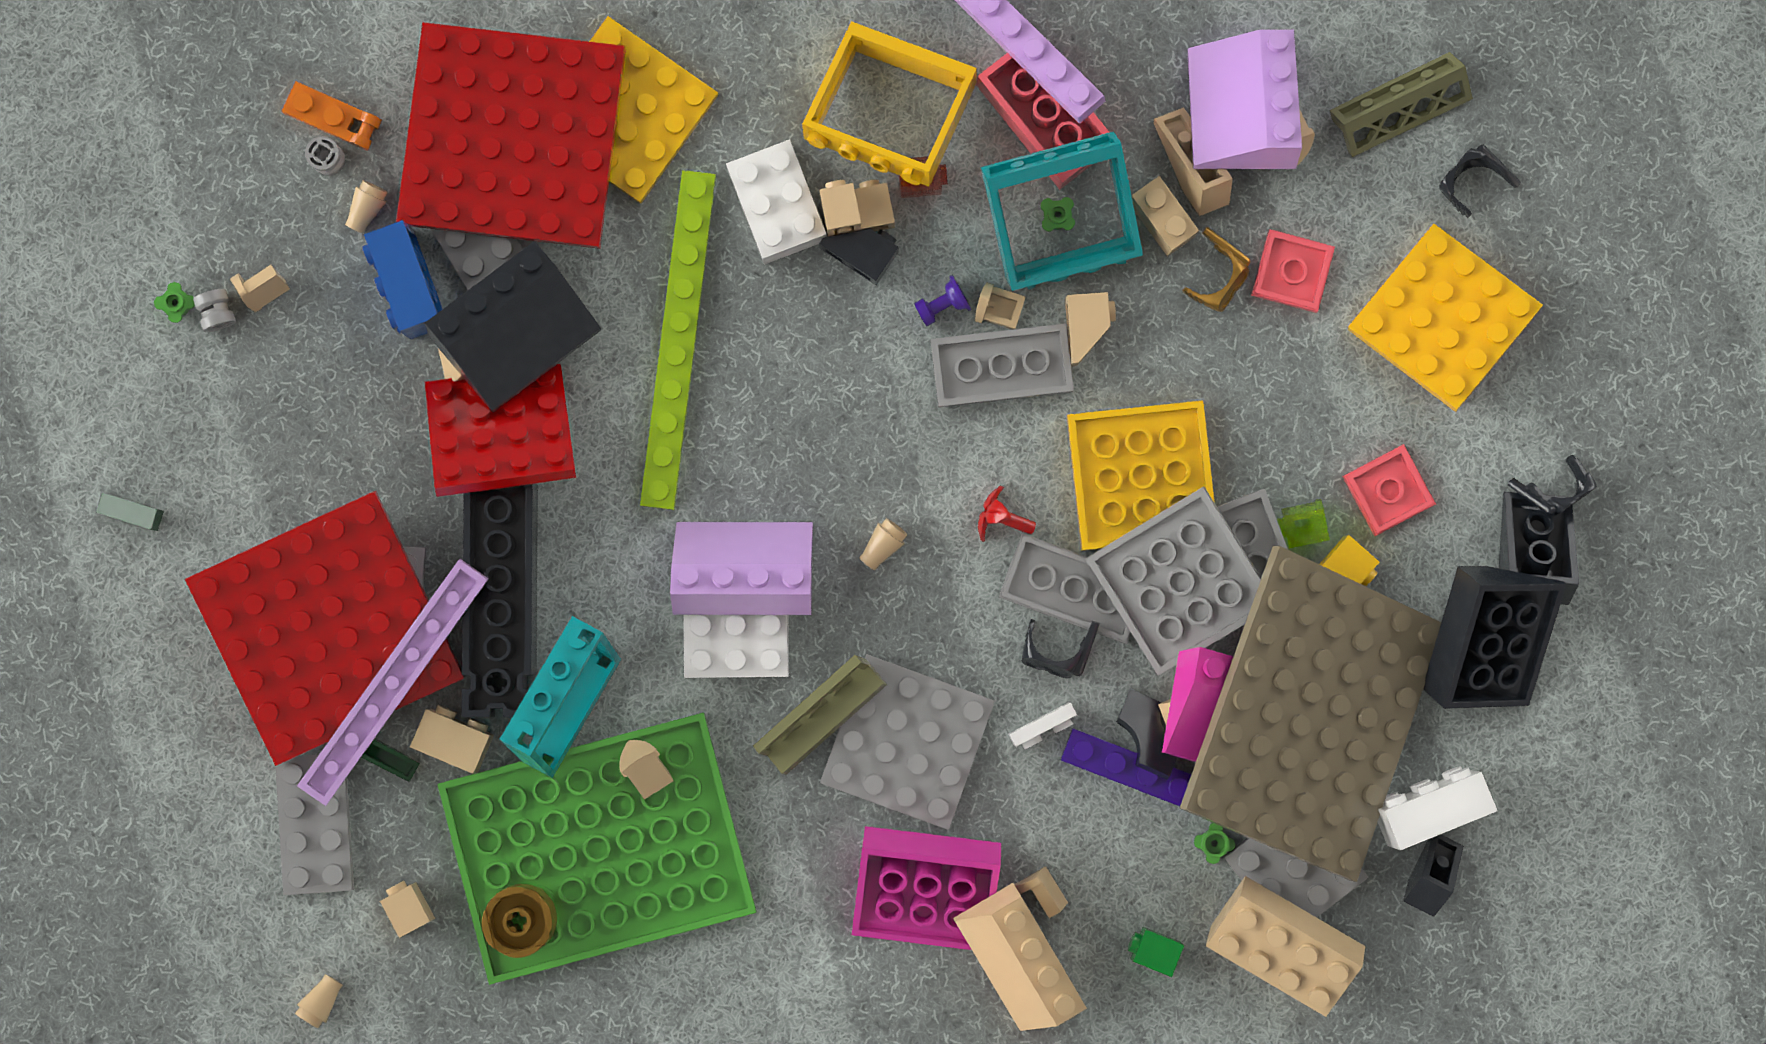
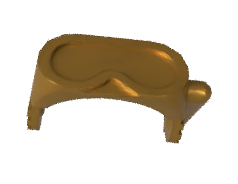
(1220, 300)

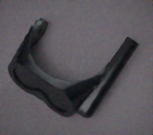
(1474, 158)
(1557, 505)
(1065, 668)

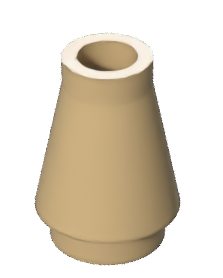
(366, 204)
(883, 543)
(319, 1001)

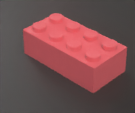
(1034, 113)

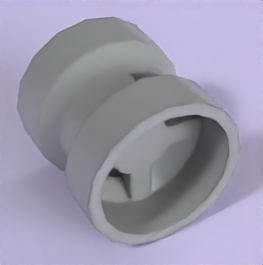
(329, 161)
(214, 310)

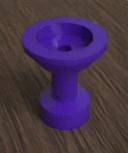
(953, 296)

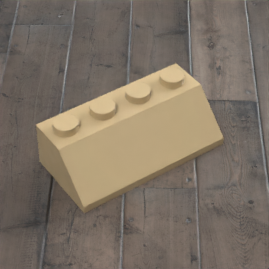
(1019, 961)

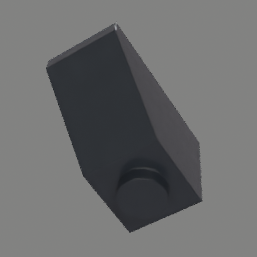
(863, 252)
(1434, 875)

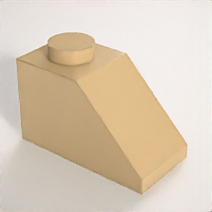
(1087, 321)

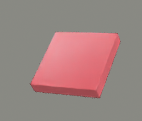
(1293, 271)
(1389, 490)

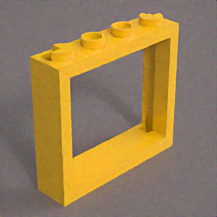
(904, 56)

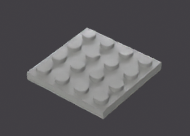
(1178, 579)
(910, 745)

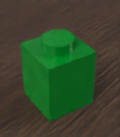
(1155, 951)

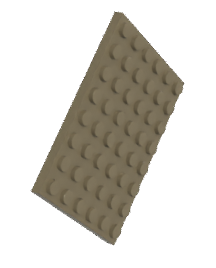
(1312, 715)

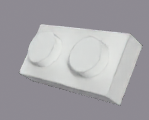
(1030, 733)

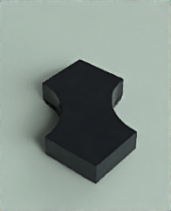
(1142, 720)

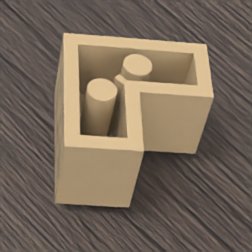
(856, 209)

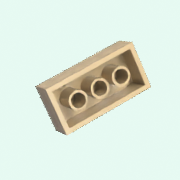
(1286, 946)

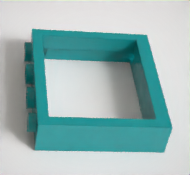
(1048, 163)
(561, 697)

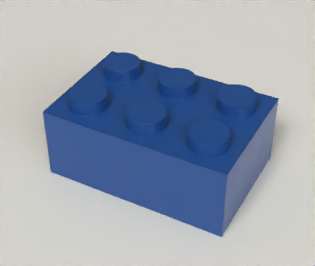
(402, 278)

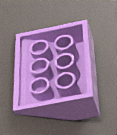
(1245, 102)
(742, 568)

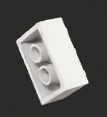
(776, 201)
(736, 646)
(1435, 807)

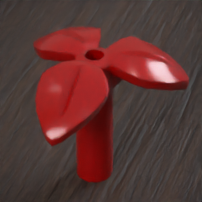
(996, 512)

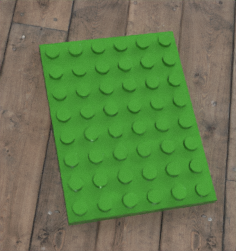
(601, 851)

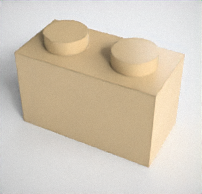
(1163, 216)
(452, 740)

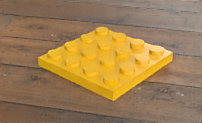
(655, 111)
(1445, 317)
(1135, 465)

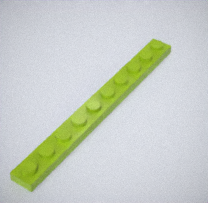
(678, 340)

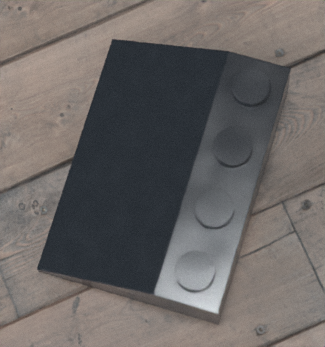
(512, 326)
(1492, 638)

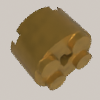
(509, 937)

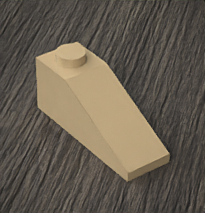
(1203, 187)

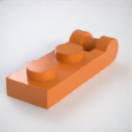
(330, 115)

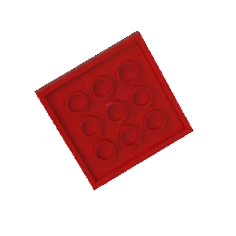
(508, 448)

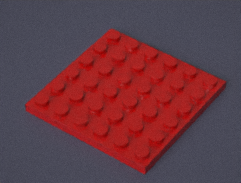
(511, 135)
(315, 622)

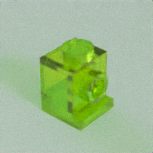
(1312, 532)

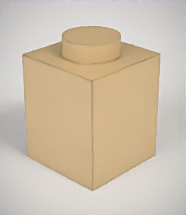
(406, 908)

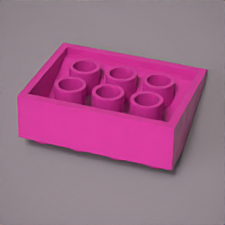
(1193, 700)
(919, 883)

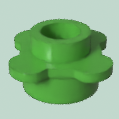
(1064, 221)
(173, 292)
(1214, 853)

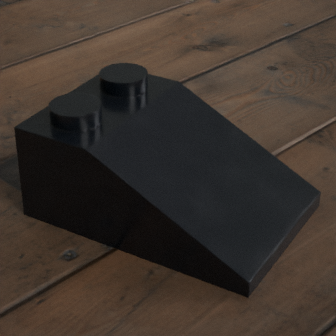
(1539, 542)

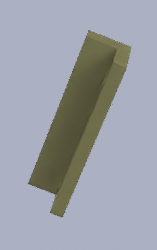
(1402, 96)
(820, 714)

